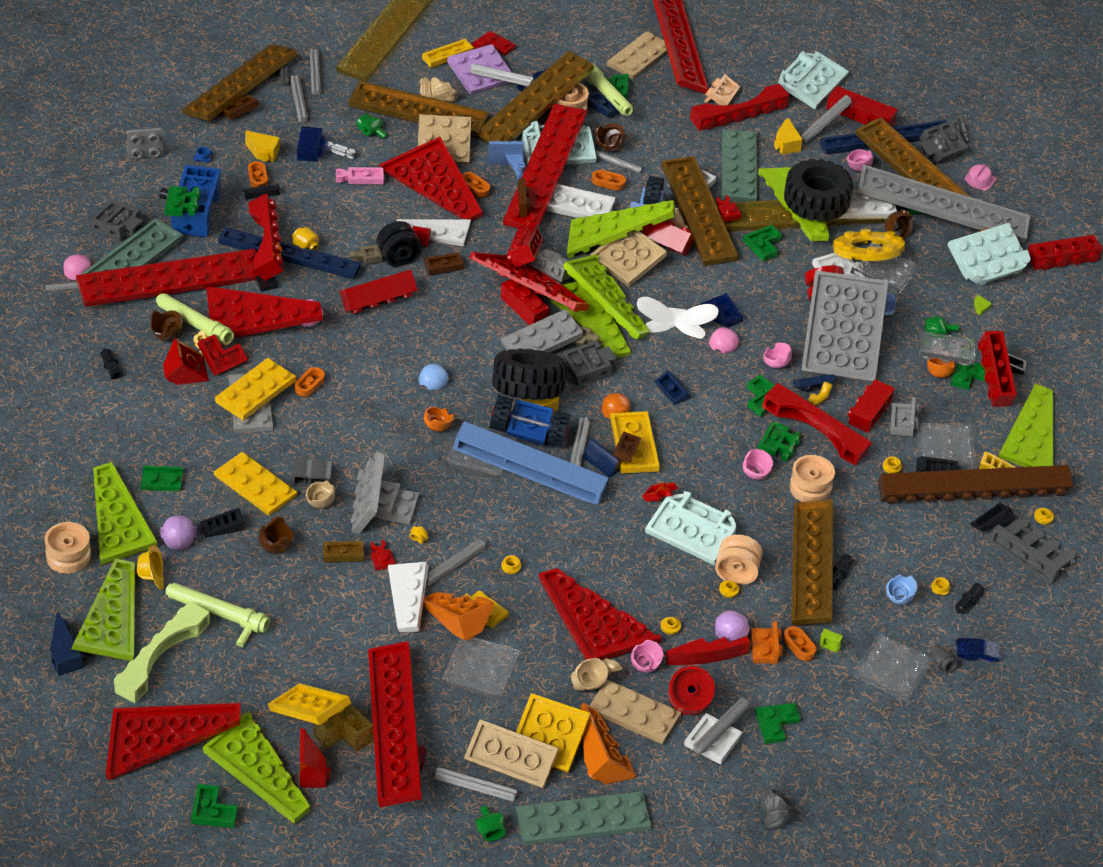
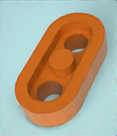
(257, 174)
(608, 180)
(477, 185)
(306, 384)
(801, 643)

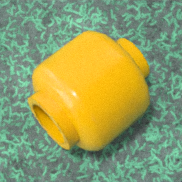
(305, 238)

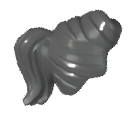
(776, 808)

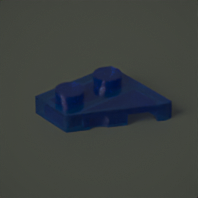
(727, 311)

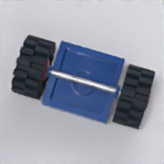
(529, 421)

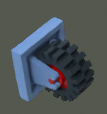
(652, 193)

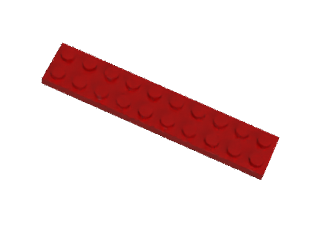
(680, 45)
(547, 164)
(166, 277)
(394, 724)

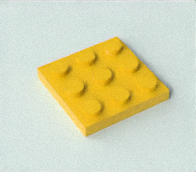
(556, 726)

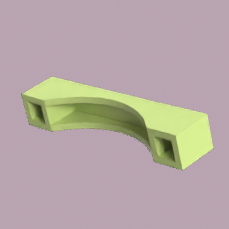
(187, 624)

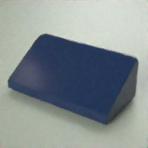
(672, 388)
(601, 458)

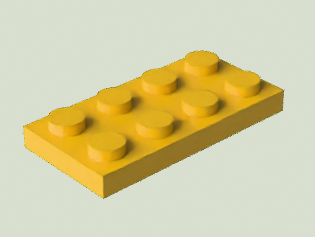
(255, 389)
(639, 425)
(255, 483)
(309, 704)

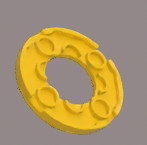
(891, 246)

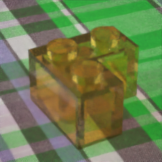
(345, 725)

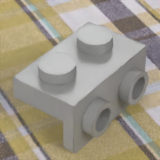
(903, 418)

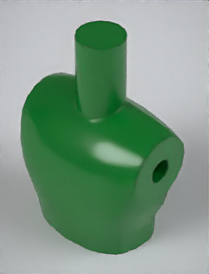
(371, 125)
(938, 325)
(490, 825)

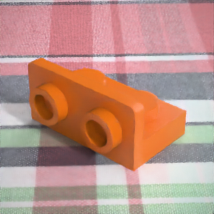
(766, 644)

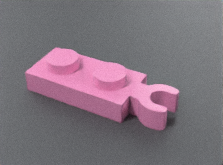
(360, 175)

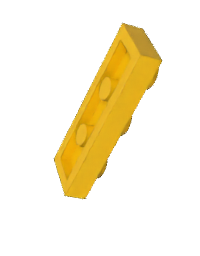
(440, 55)

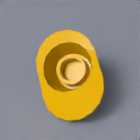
(151, 566)

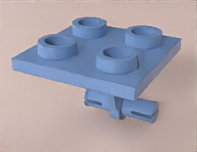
(507, 154)

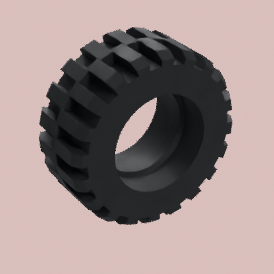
(804, 186)
(528, 374)

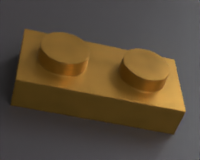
(343, 551)

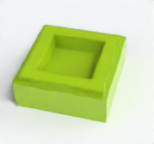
(831, 640)

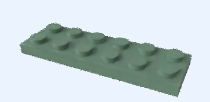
(739, 165)
(140, 248)
(582, 818)

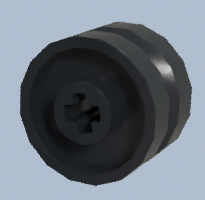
(399, 244)

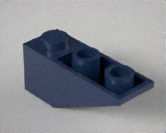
(62, 656)

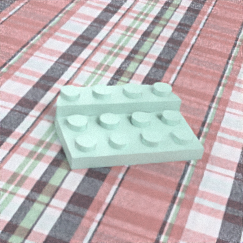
(812, 78)
(582, 152)
(989, 254)
(691, 526)

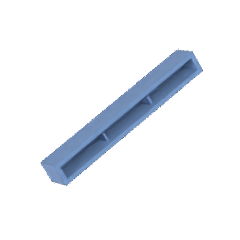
(530, 463)

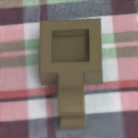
(367, 254)
(589, 337)

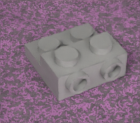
(551, 264)
(395, 503)

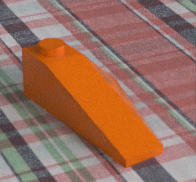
(459, 614)
(601, 752)

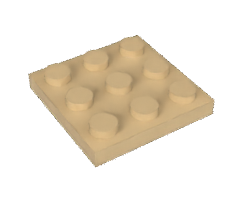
(453, 131)
(630, 256)

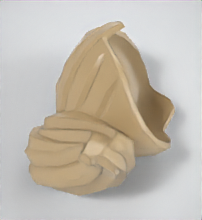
(437, 89)
(593, 673)

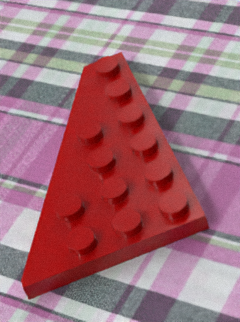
(434, 175)
(532, 278)
(257, 313)
(592, 621)
(154, 732)

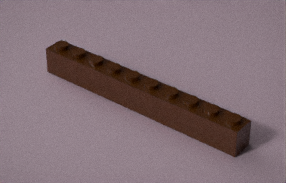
(975, 483)

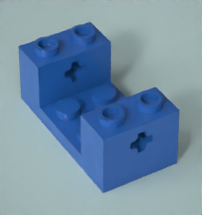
(210, 188)

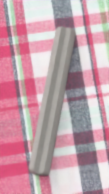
(315, 72)
(501, 75)
(298, 98)
(826, 118)
(579, 442)
(455, 561)
(721, 726)
(475, 784)

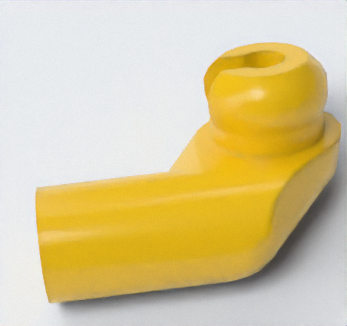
(822, 396)

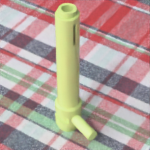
(598, 80)
(196, 319)
(246, 617)

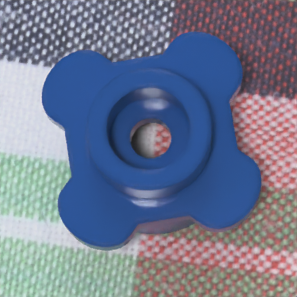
(203, 154)

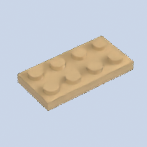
(638, 55)
(635, 711)
(511, 754)

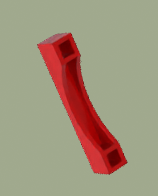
(709, 115)
(268, 258)
(785, 403)

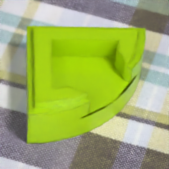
(981, 305)

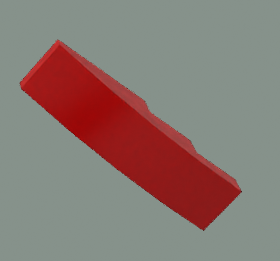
(702, 652)

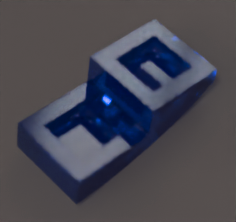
(978, 648)

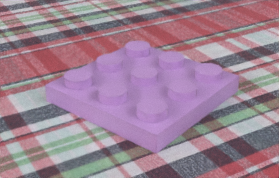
(483, 56)

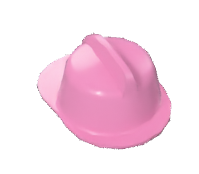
(980, 177)

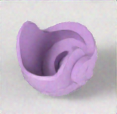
(178, 532)
(731, 625)

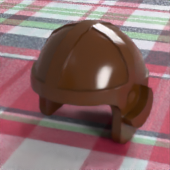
(610, 137)
(899, 223)
(166, 325)
(276, 536)

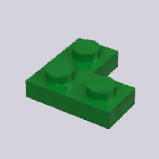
(761, 242)
(964, 374)
(760, 387)
(773, 717)
(210, 813)

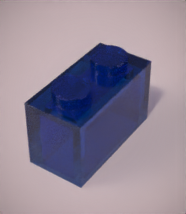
(310, 144)

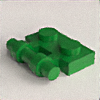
(177, 198)
(775, 436)

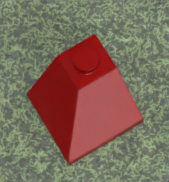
(184, 365)
(312, 763)

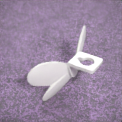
(685, 320)

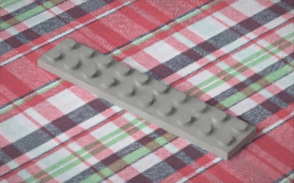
(940, 202)

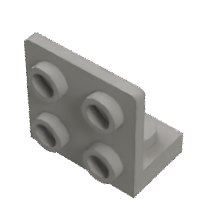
(144, 143)

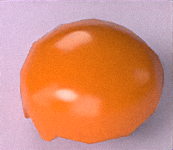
(939, 368)
(615, 404)
(438, 419)

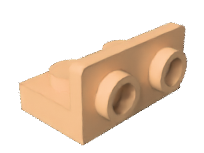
(723, 90)

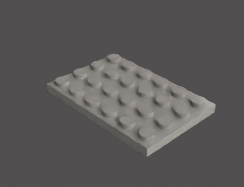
(844, 327)

